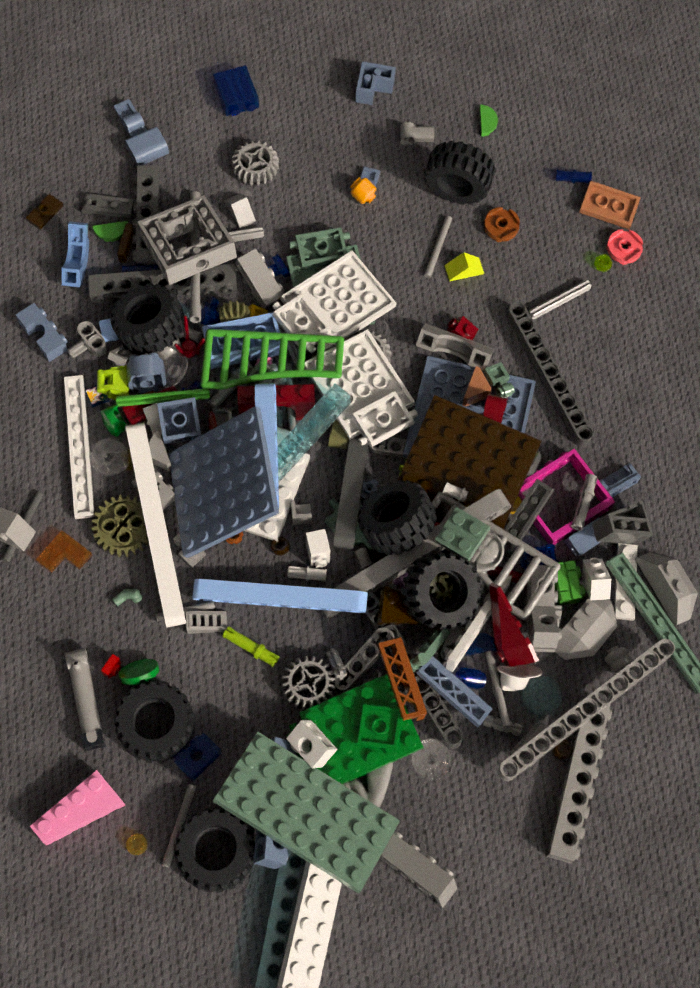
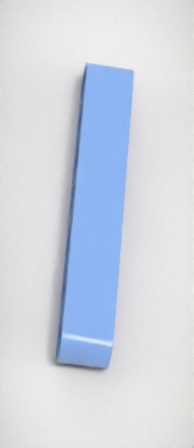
(266, 400)

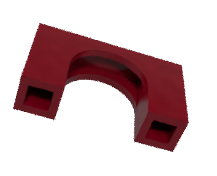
(297, 397)

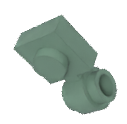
(498, 376)

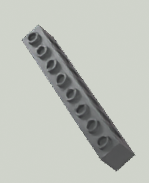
(118, 281)

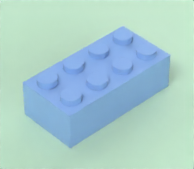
(258, 323)

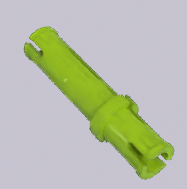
(250, 646)

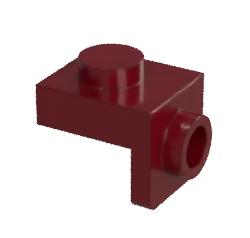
(462, 327)

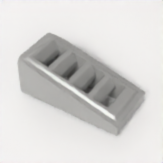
(205, 614)

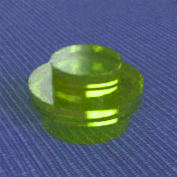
(603, 263)

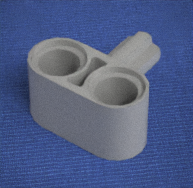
(88, 341)

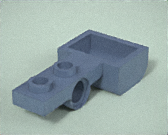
(143, 144)

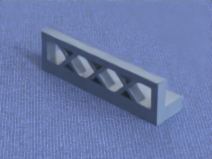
(454, 691)

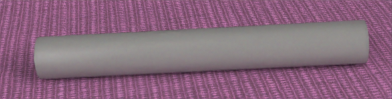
(199, 607)

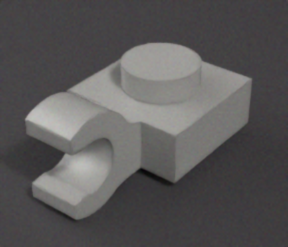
(192, 561)

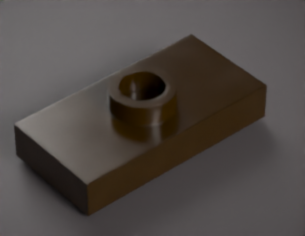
(44, 211)

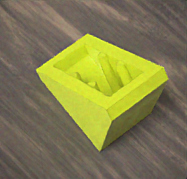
(463, 267)

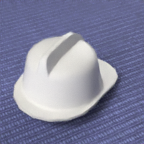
(517, 677)

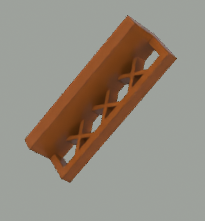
(406, 677)

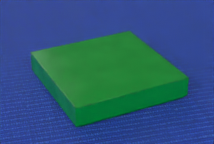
(379, 727)

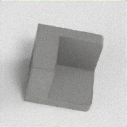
(301, 514)

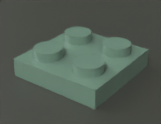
(462, 533)

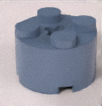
(146, 373)

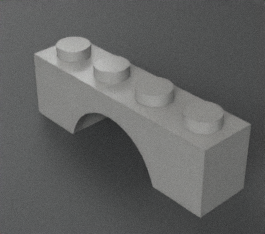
(471, 352)

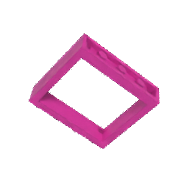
(581, 467)

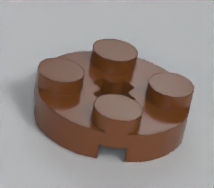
(501, 215)

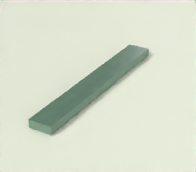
(656, 618)

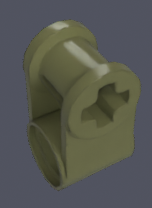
(338, 437)

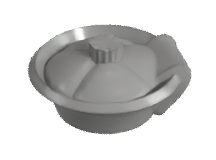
(488, 553)

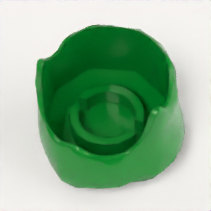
(113, 421)

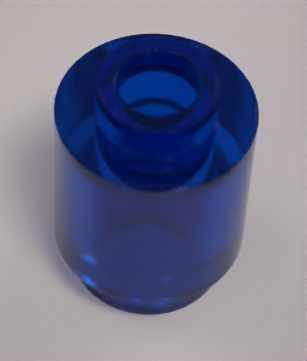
(471, 677)

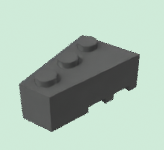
(624, 526)

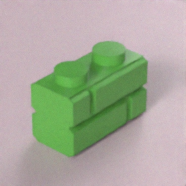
(568, 584)

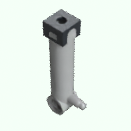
(85, 700)

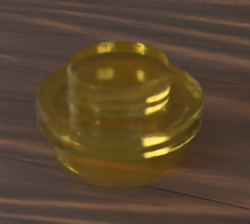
(136, 844)

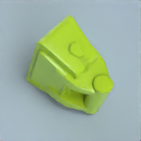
(116, 382)

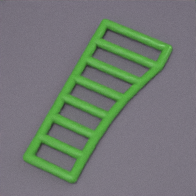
(263, 375)

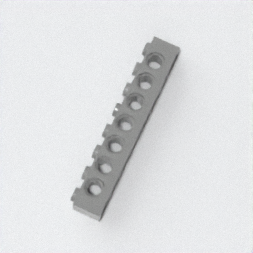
(557, 848)

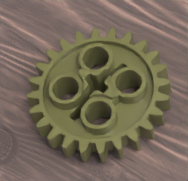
(109, 515)

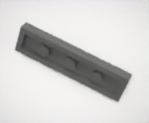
(527, 512)

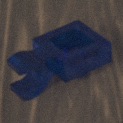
(209, 314)

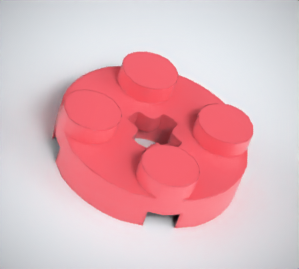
(622, 255)

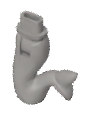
(377, 785)

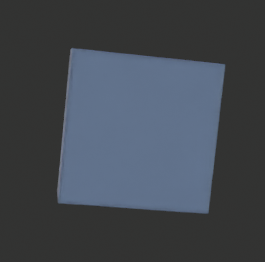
(370, 174)

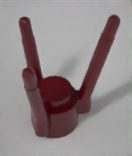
(188, 347)

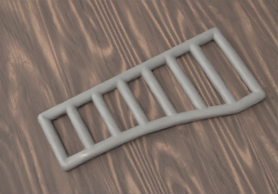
(521, 547)

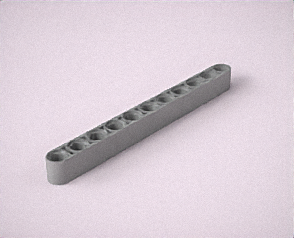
(396, 565)
(582, 717)

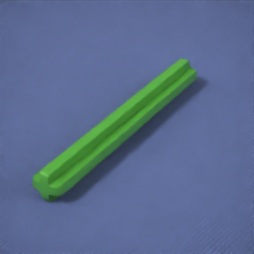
(161, 397)

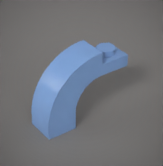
(77, 254)

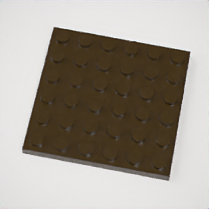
(470, 454)

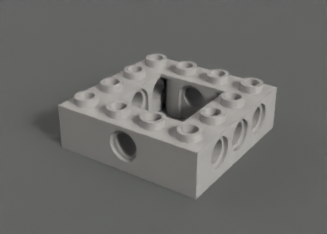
(179, 220)

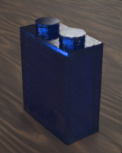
(236, 91)

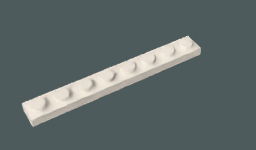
(79, 447)

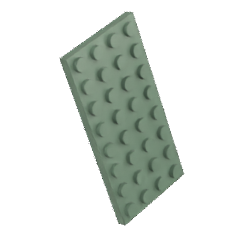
(307, 812)

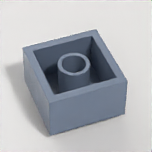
(179, 420)

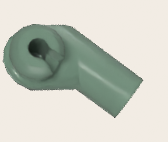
(125, 594)

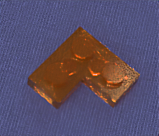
(63, 548)

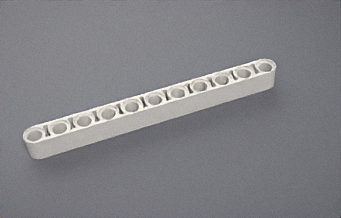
(155, 525)

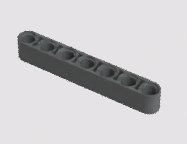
(351, 494)

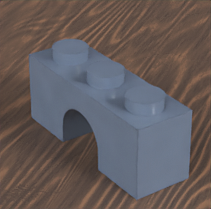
(33, 320)

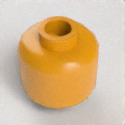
(363, 190)

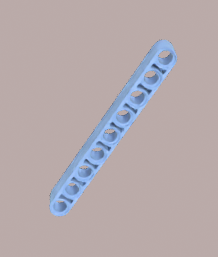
(280, 595)

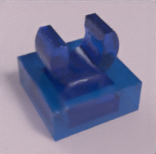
(279, 267)

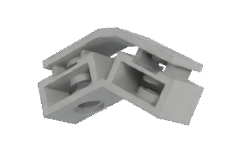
(545, 617)

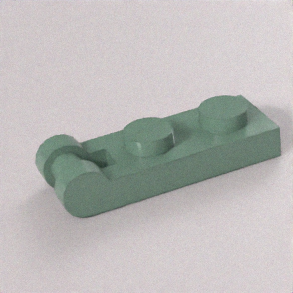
(429, 648)

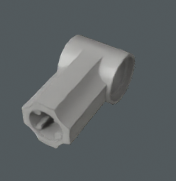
(410, 133)

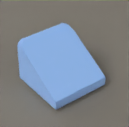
(107, 330)

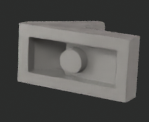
(120, 356)

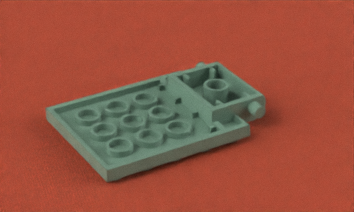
(316, 252)

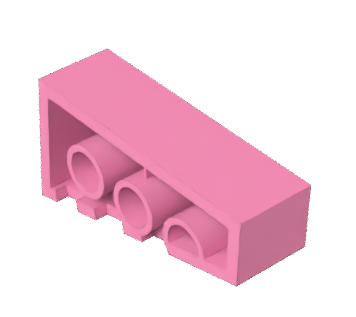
(79, 808)

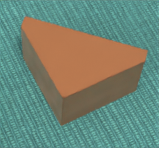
(477, 389)

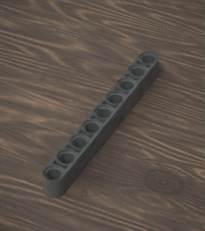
(550, 382)
(428, 693)

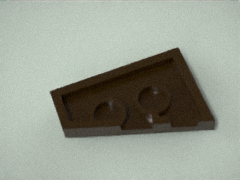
(392, 608)

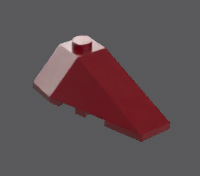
(509, 641)

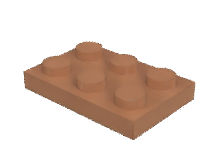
(610, 205)

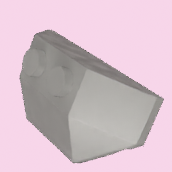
(669, 585)
(587, 630)

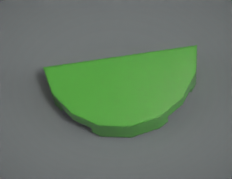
(488, 120)
(110, 232)

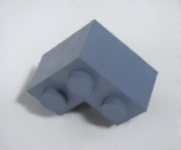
(374, 78)

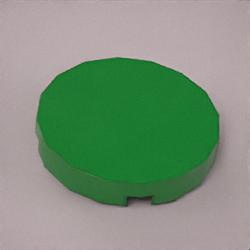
(139, 670)

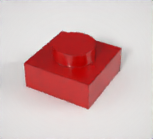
(111, 667)

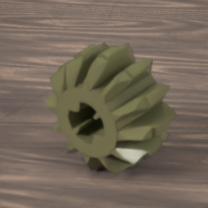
(233, 311)

